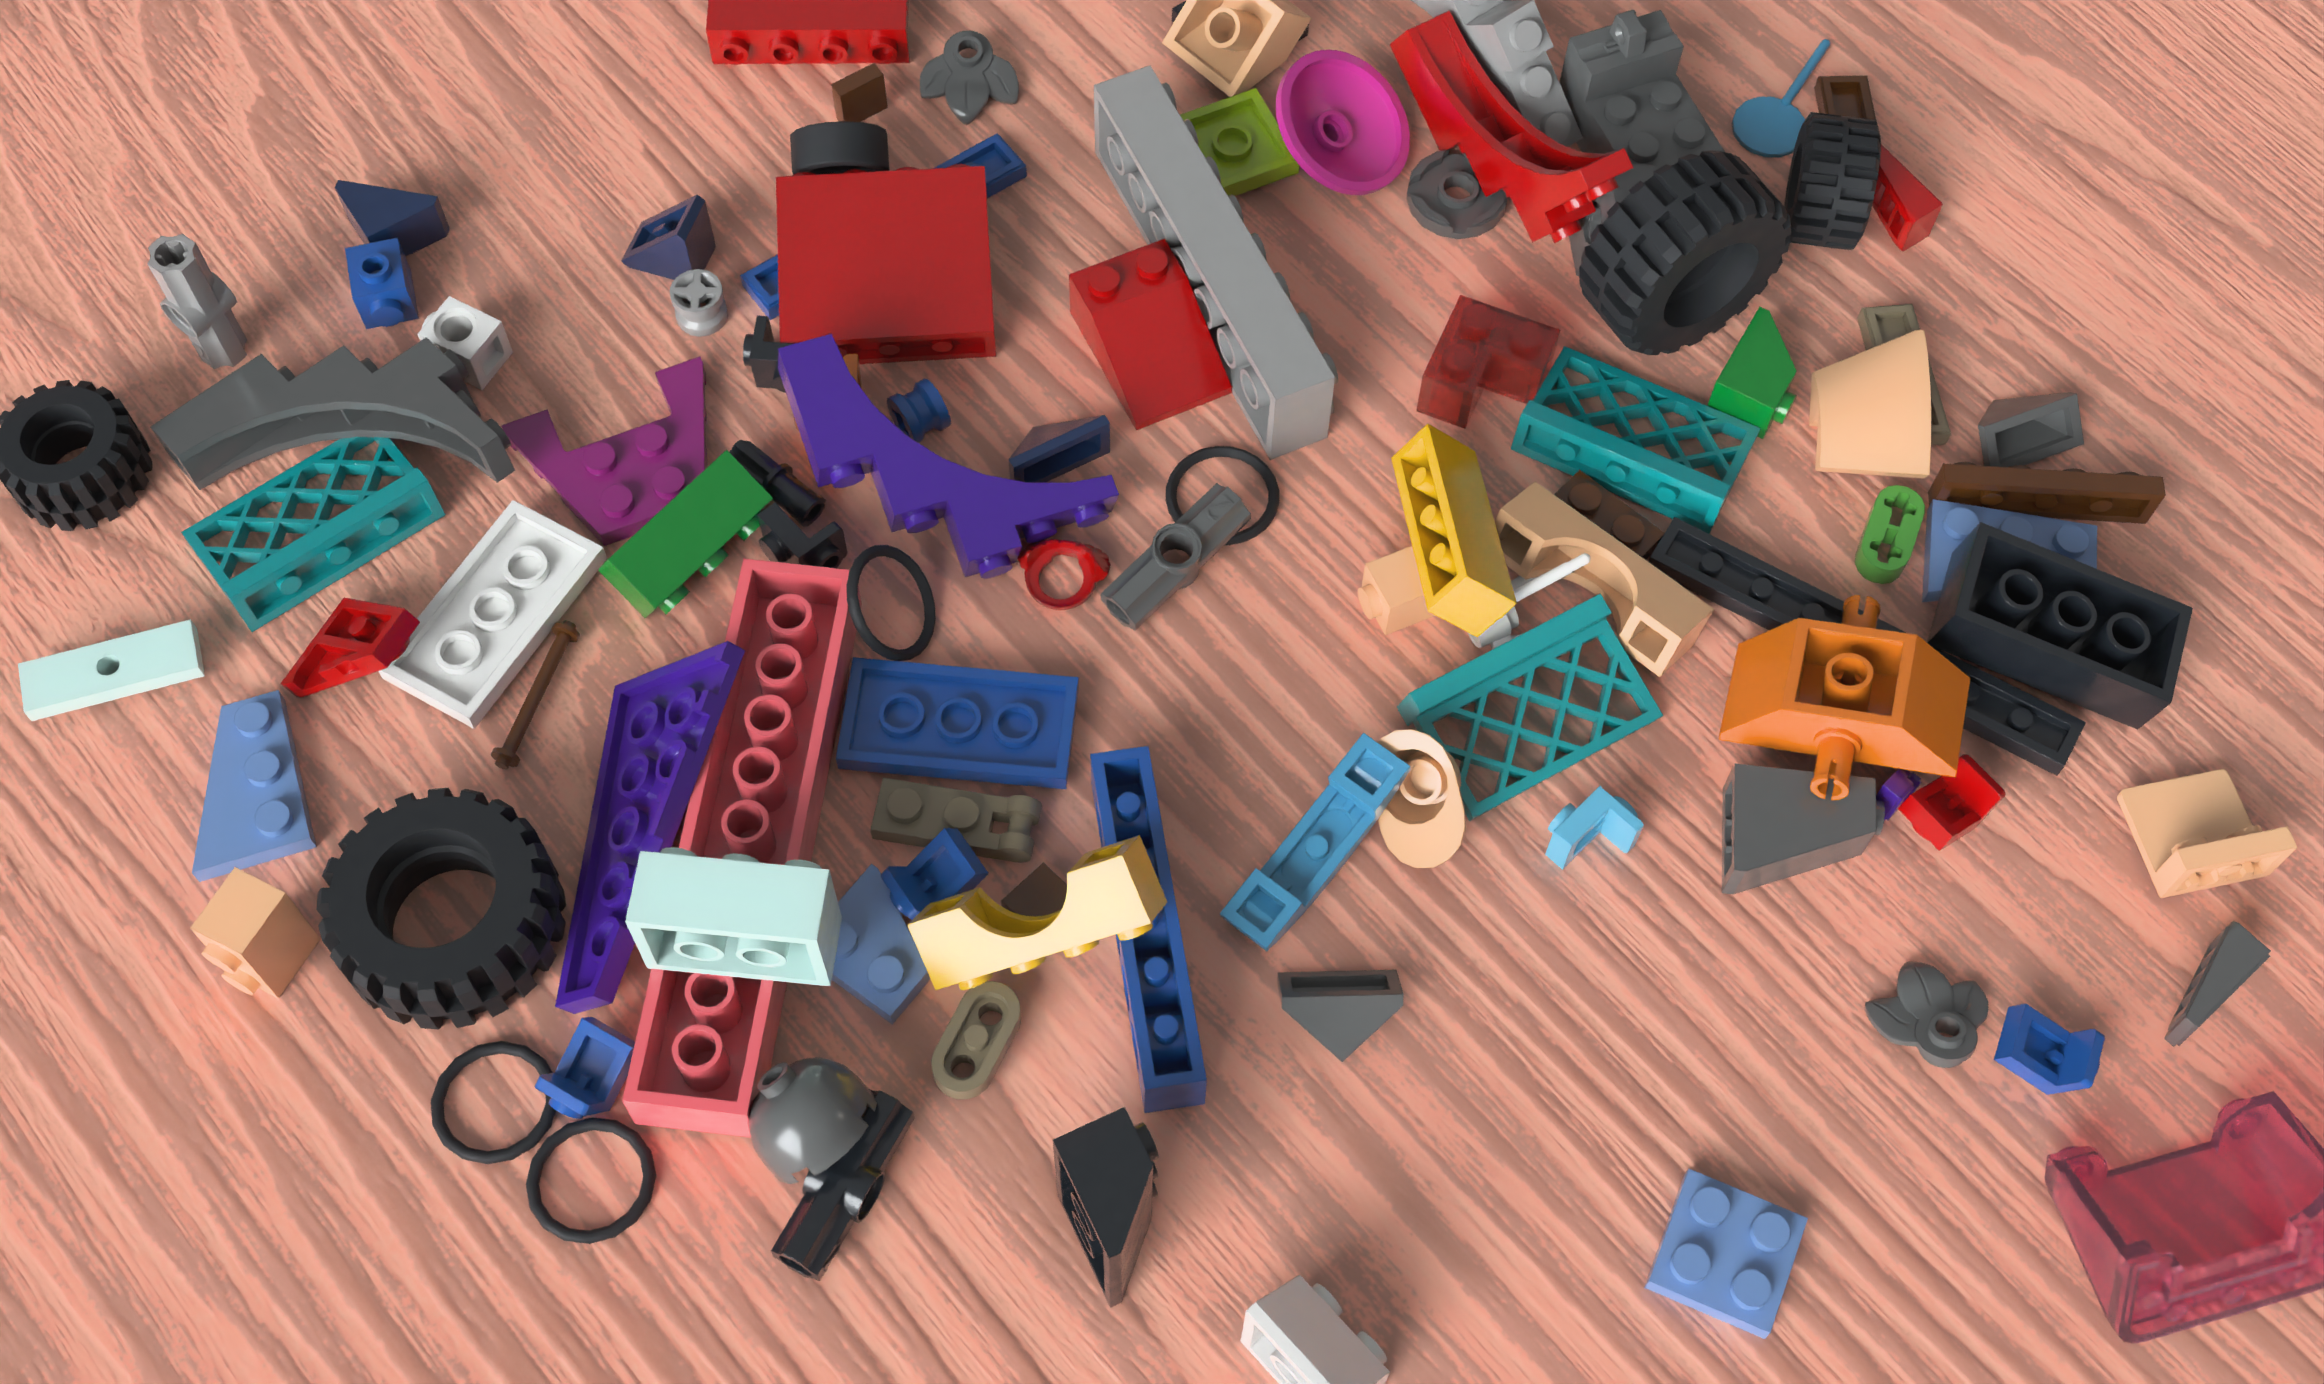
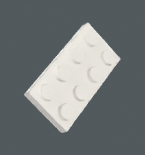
(494, 613)

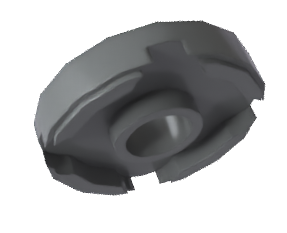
(1446, 214)

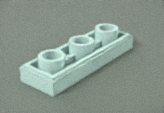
(110, 670)

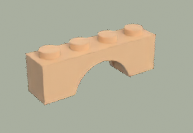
(1651, 611)

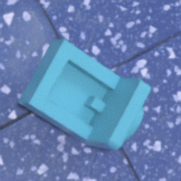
(1599, 813)

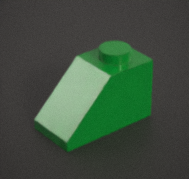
(1757, 377)

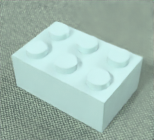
(735, 916)

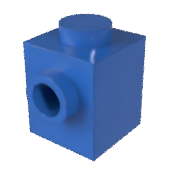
(381, 283)

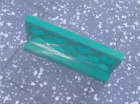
(1623, 462)
(329, 546)
(1521, 658)

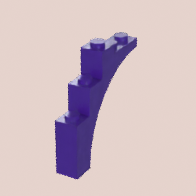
(916, 486)

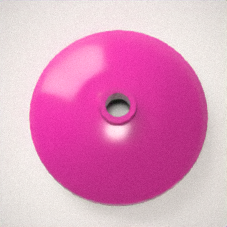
(1342, 122)

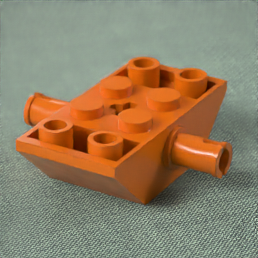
(1847, 697)

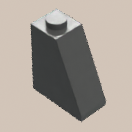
(1782, 829)

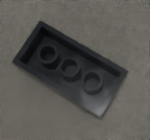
(2060, 626)

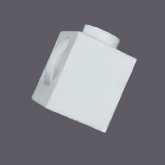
(472, 336)

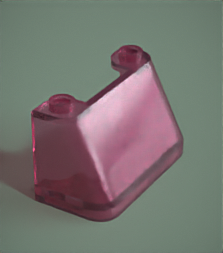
(2200, 1225)

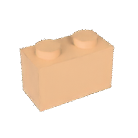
(254, 934)

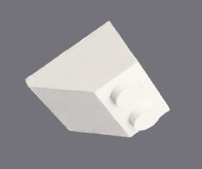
(1305, 1341)

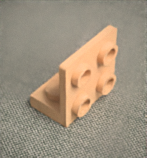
(2200, 834)

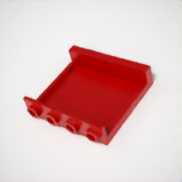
(808, 31)
(887, 263)

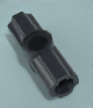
(842, 1191)

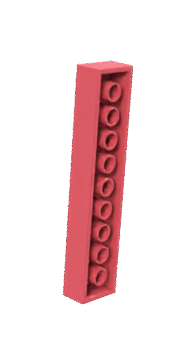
(758, 796)

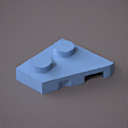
(876, 951)

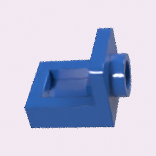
(937, 872)
(2047, 1052)
(589, 1070)

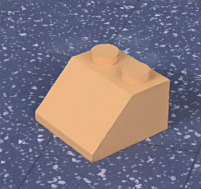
(1236, 39)

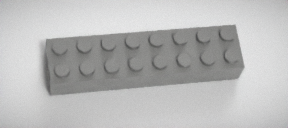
(1179, 198)

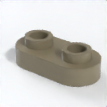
(974, 1042)

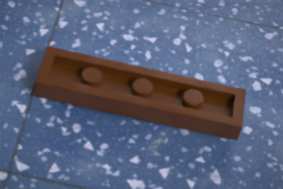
(2051, 493)

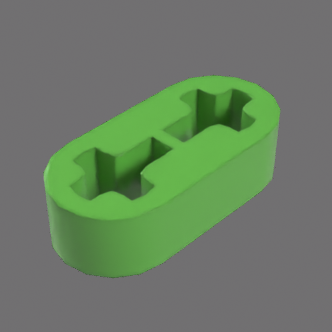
(1900, 537)

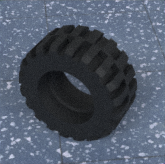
(1684, 252)
(402, 852)

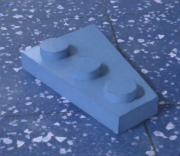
(253, 791)

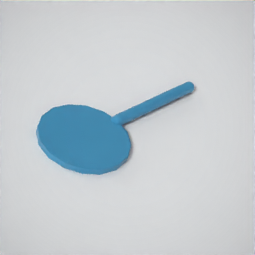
(1771, 124)

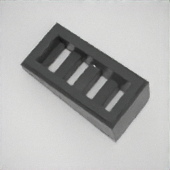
(2224, 968)

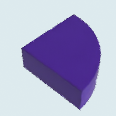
(1897, 790)

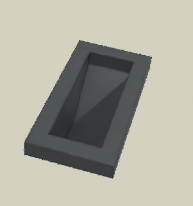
(2029, 429)
(1341, 1005)

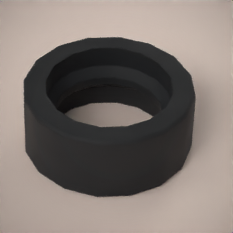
(839, 148)

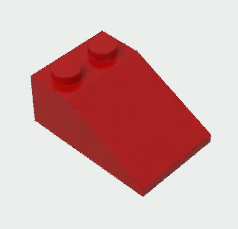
(1148, 333)

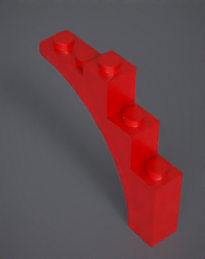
(1507, 153)

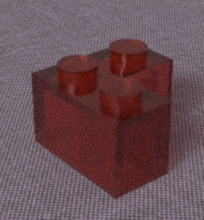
(1483, 351)

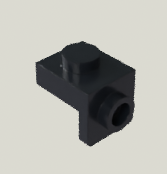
(762, 355)
(788, 544)

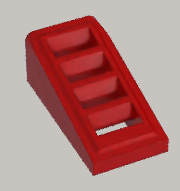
(1903, 203)

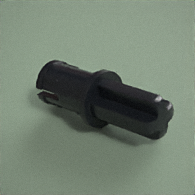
(780, 483)

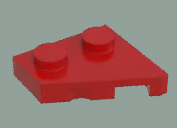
(351, 644)

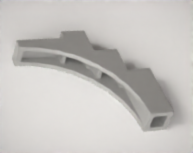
(1512, 50)

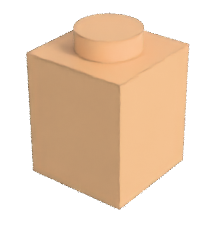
(1393, 591)

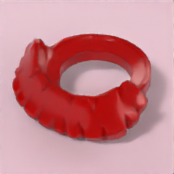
(1039, 554)

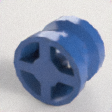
(919, 410)

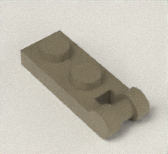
(919, 812)

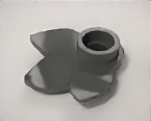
(969, 81)
(1930, 1007)

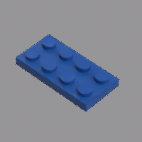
(958, 723)

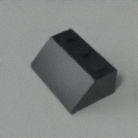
(1108, 1193)

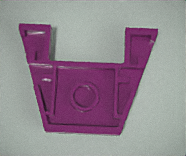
(631, 475)

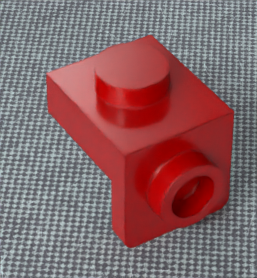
(1953, 805)

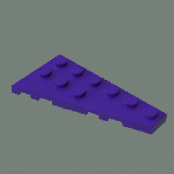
(643, 785)

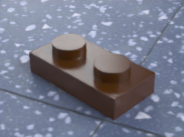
(1610, 514)

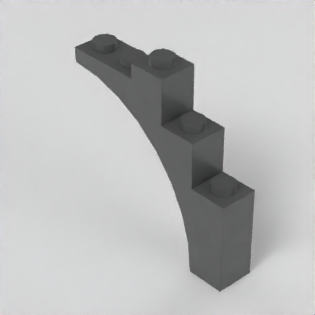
(271, 410)

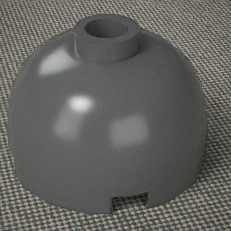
(807, 1116)

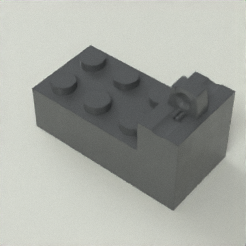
(1629, 94)

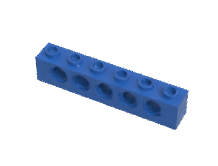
(1155, 962)

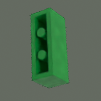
(687, 536)

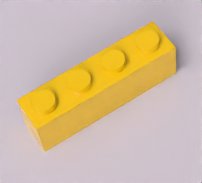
(1452, 531)

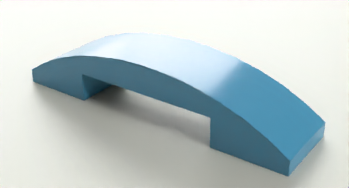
(1318, 844)

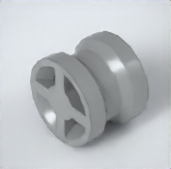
(686, 295)

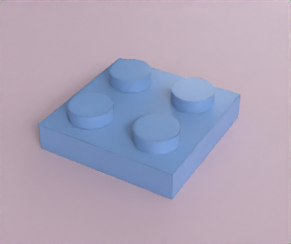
(1726, 1253)

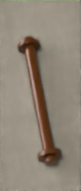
(506, 756)

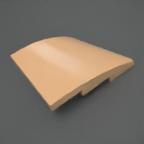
(1875, 411)

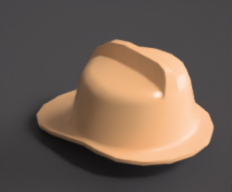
(1427, 812)

